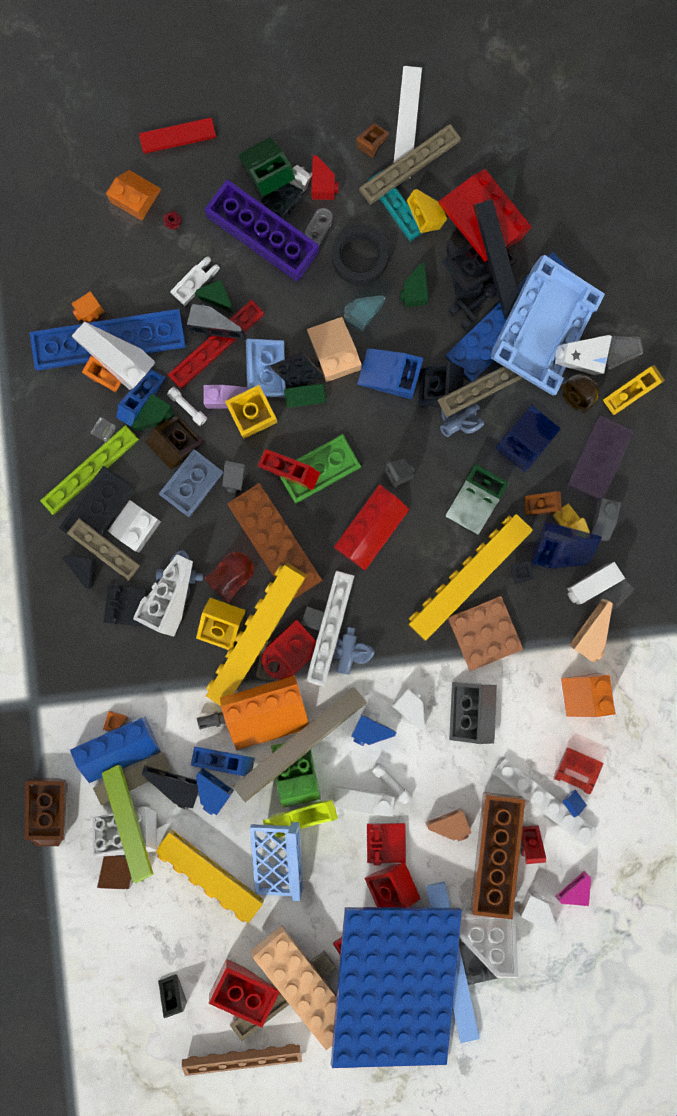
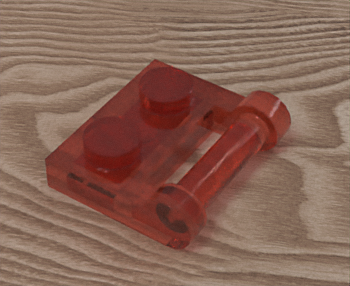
(581, 764)

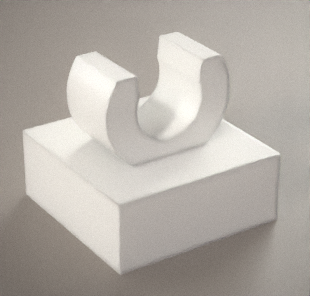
(302, 178)

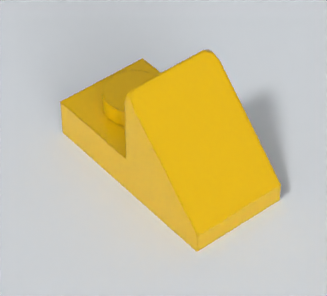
(570, 519)

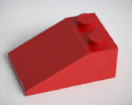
(243, 994)

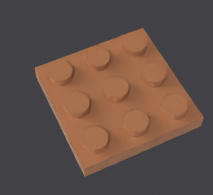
(485, 633)

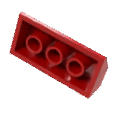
(371, 527)

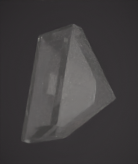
(622, 350)

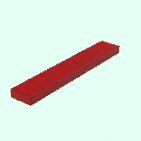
(213, 347)

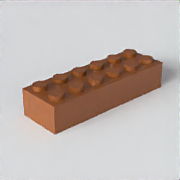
(272, 535)
(497, 855)

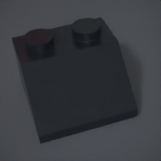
(438, 382)

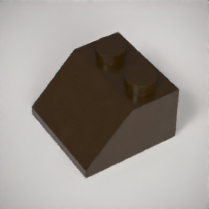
(173, 441)

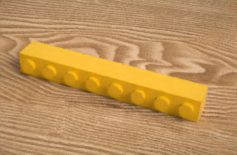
(467, 580)
(257, 632)

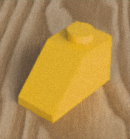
(426, 211)

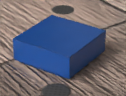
(574, 803)

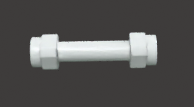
(175, 395)
(403, 794)

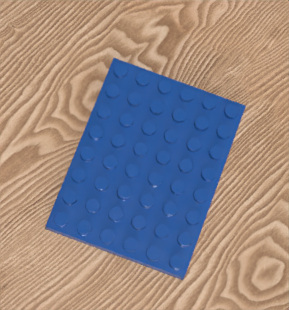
(395, 986)

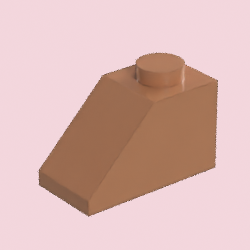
(451, 825)

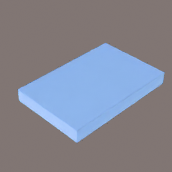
(259, 357)

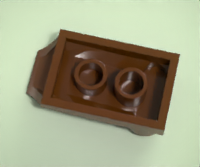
(45, 811)

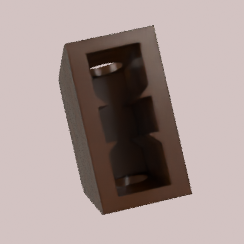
(115, 873)

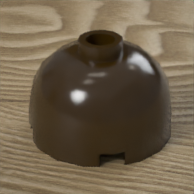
(580, 392)

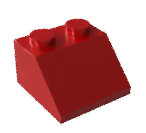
(393, 887)

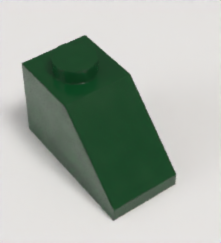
(415, 288)
(153, 414)

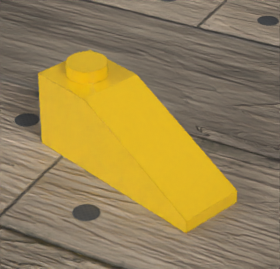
(634, 389)

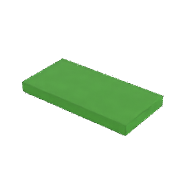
(332, 460)

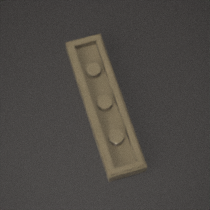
(103, 549)
(134, 776)

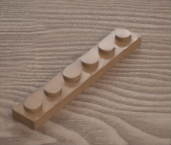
(242, 1060)

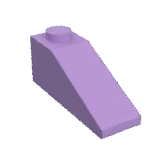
(217, 395)

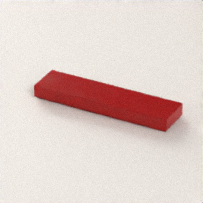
(177, 135)

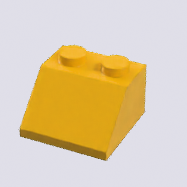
(251, 411)
(220, 623)

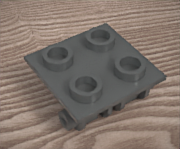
(474, 967)

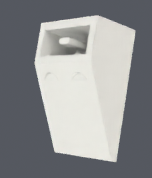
(106, 835)

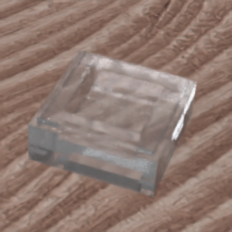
(103, 429)

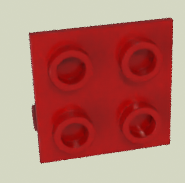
(386, 843)

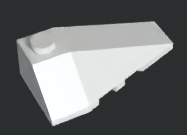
(119, 357)
(165, 603)

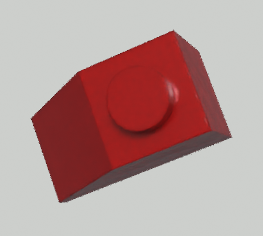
(322, 181)

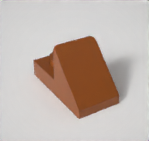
(371, 139)
(543, 503)

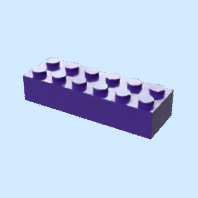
(262, 230)

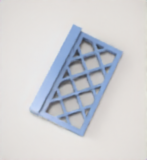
(293, 858)

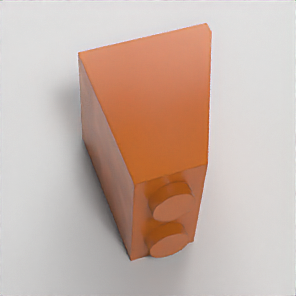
(588, 695)

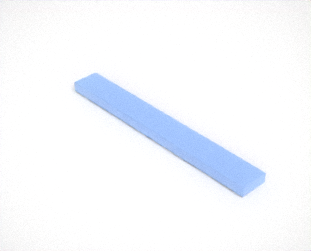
(462, 1001)

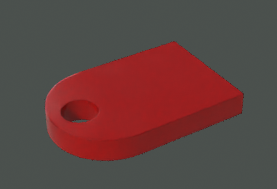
(291, 651)

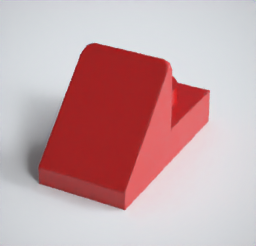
(532, 845)

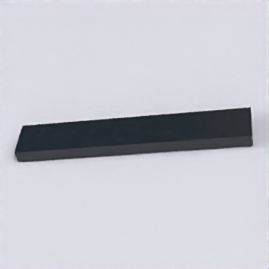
(497, 255)

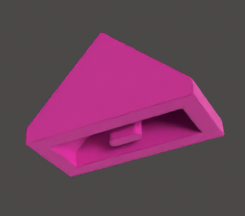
(577, 891)

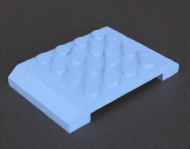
(546, 314)

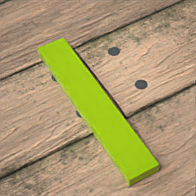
(86, 472)
(127, 824)

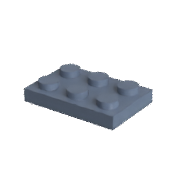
(191, 483)

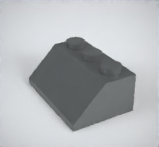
(473, 713)

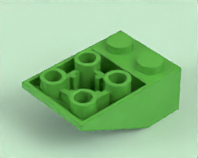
(298, 782)

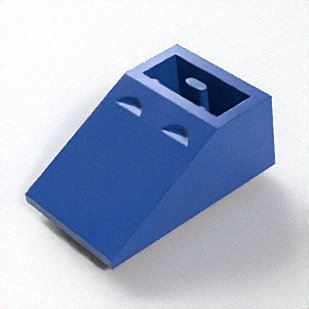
(390, 372)

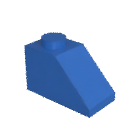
(370, 732)

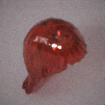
(231, 575)

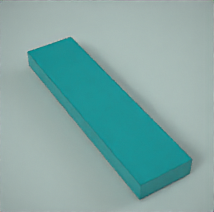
(400, 212)

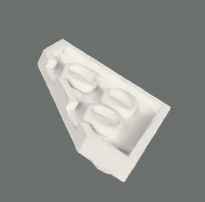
(492, 942)

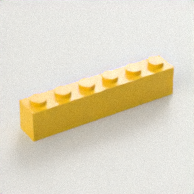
(209, 876)

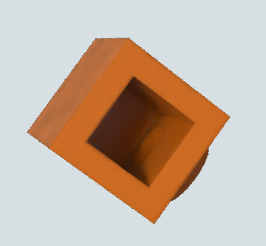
(87, 308)

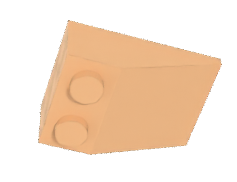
(334, 349)
(593, 634)

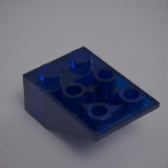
(528, 438)
(564, 547)

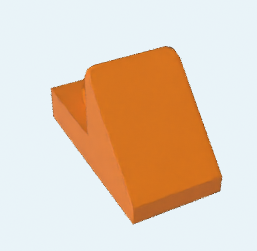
(99, 374)

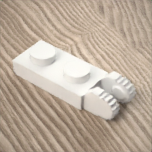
(195, 279)

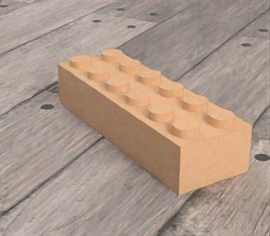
(298, 983)

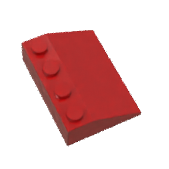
(475, 190)

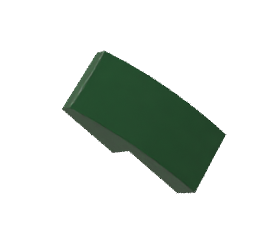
(305, 395)

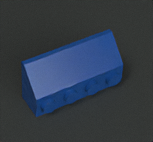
(119, 747)

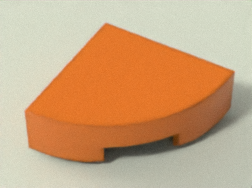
(114, 721)

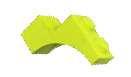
(306, 815)

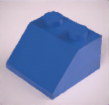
(212, 792)

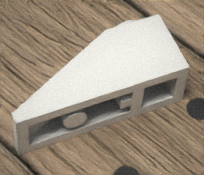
(364, 801)

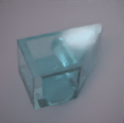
(363, 310)

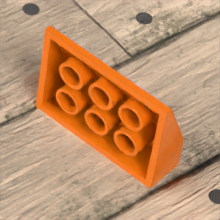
(264, 712)

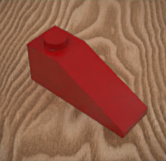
(289, 469)

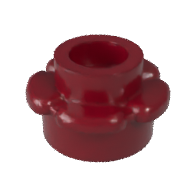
(172, 224)

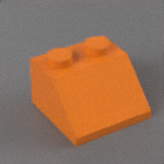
(133, 194)

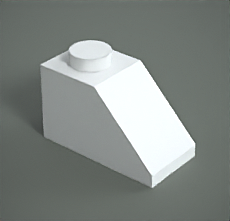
(411, 708)
(537, 910)

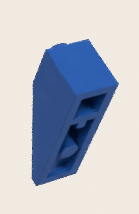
(136, 398)
(222, 761)

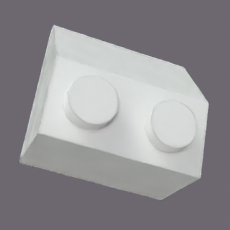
(134, 526)

